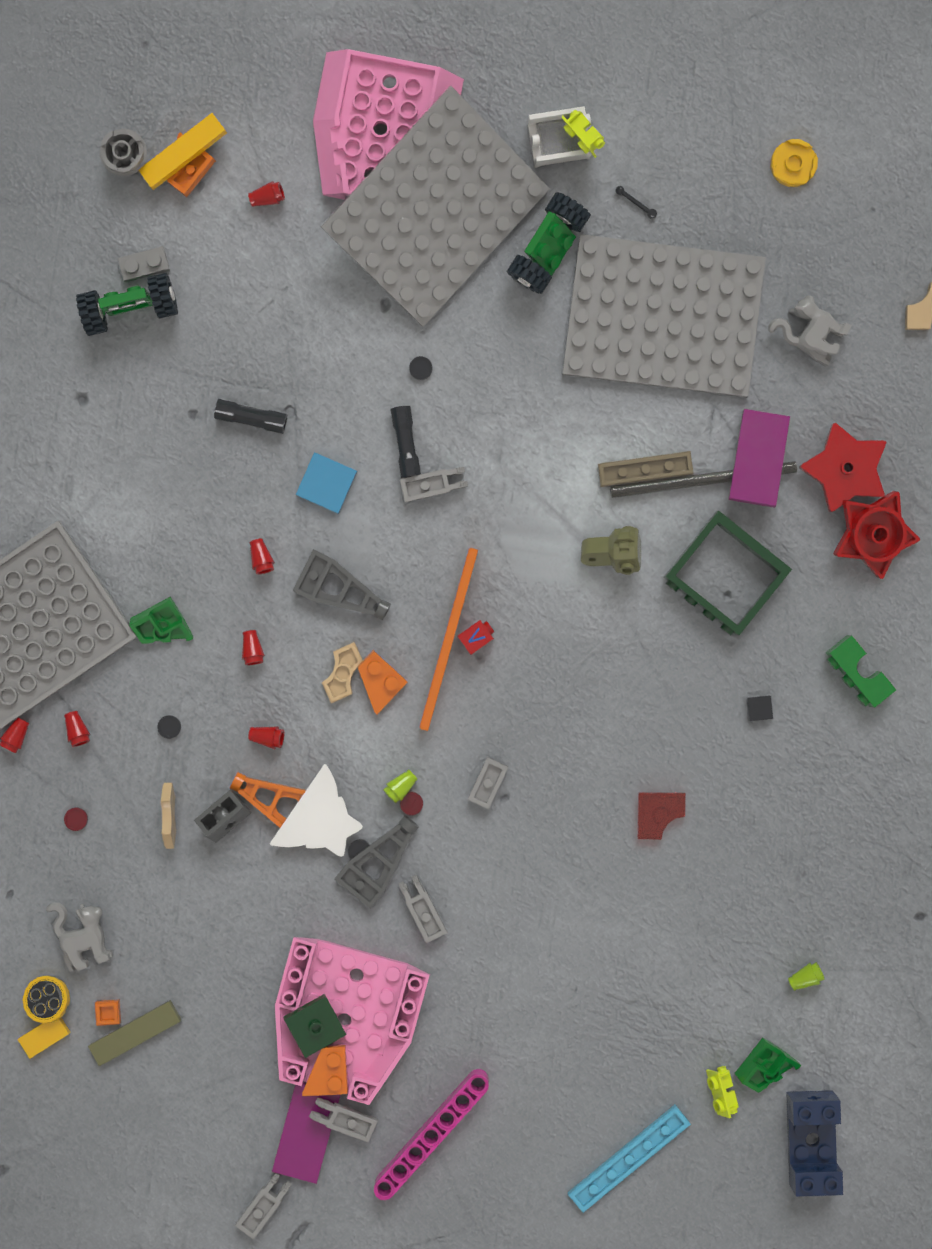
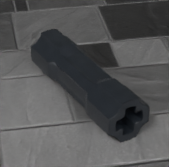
(251, 416)
(408, 459)

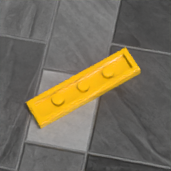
(182, 151)

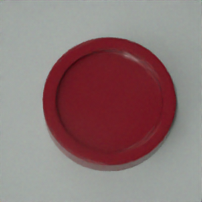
(411, 803)
(76, 819)

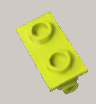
(589, 139)
(724, 1102)

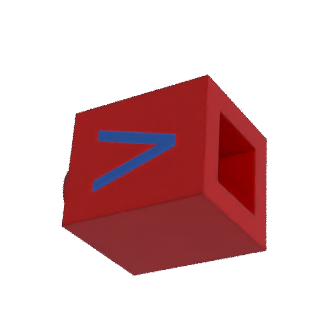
(476, 636)

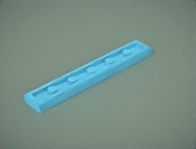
(629, 1158)

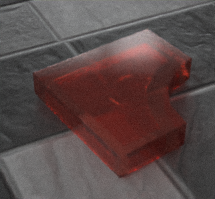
(658, 810)

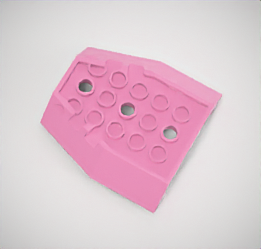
(356, 100)
(380, 1005)

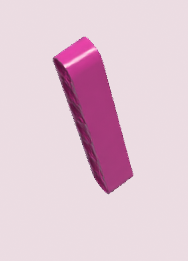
(428, 1144)

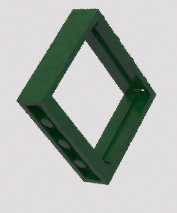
(748, 542)

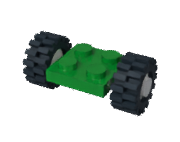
(549, 243)
(94, 309)

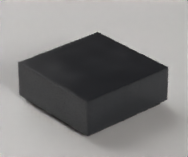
(759, 708)

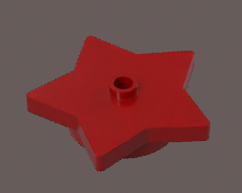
(829, 467)
(890, 537)

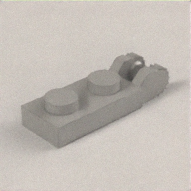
(430, 484)
(423, 911)
(345, 1120)
(261, 1208)

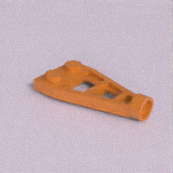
(280, 790)

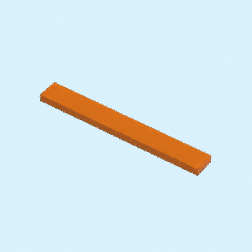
(448, 639)

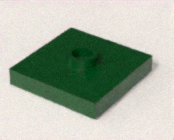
(314, 1025)

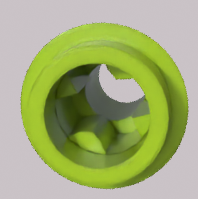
(400, 786)
(806, 977)

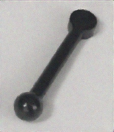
(651, 213)

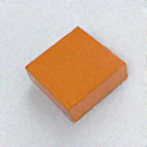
(107, 1012)

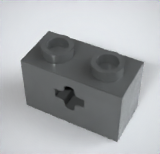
(222, 816)

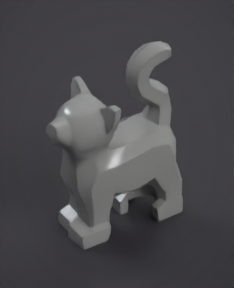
(813, 336)
(81, 939)

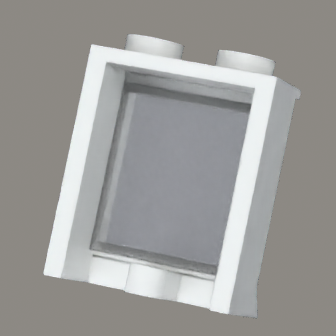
(550, 141)

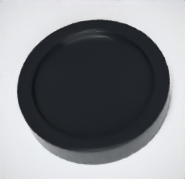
(420, 368)
(169, 726)
(356, 847)

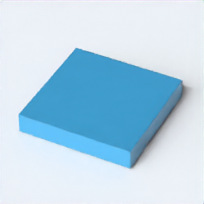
(326, 483)

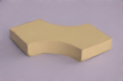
(920, 314)
(339, 682)
(168, 815)

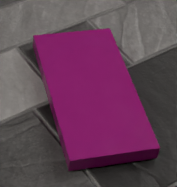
(759, 458)
(303, 1139)

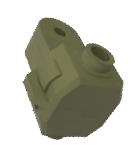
(619, 550)

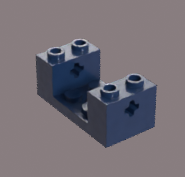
(813, 1166)

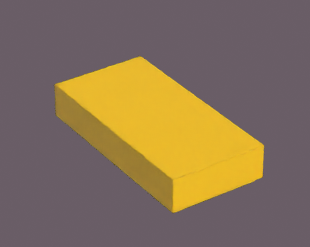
(43, 1037)

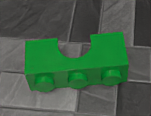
(845, 658)

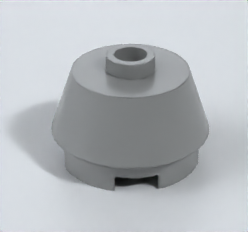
(123, 152)

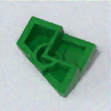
(160, 623)
(765, 1066)

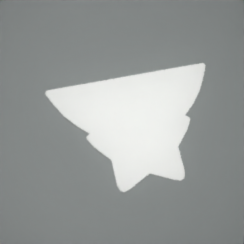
(318, 818)

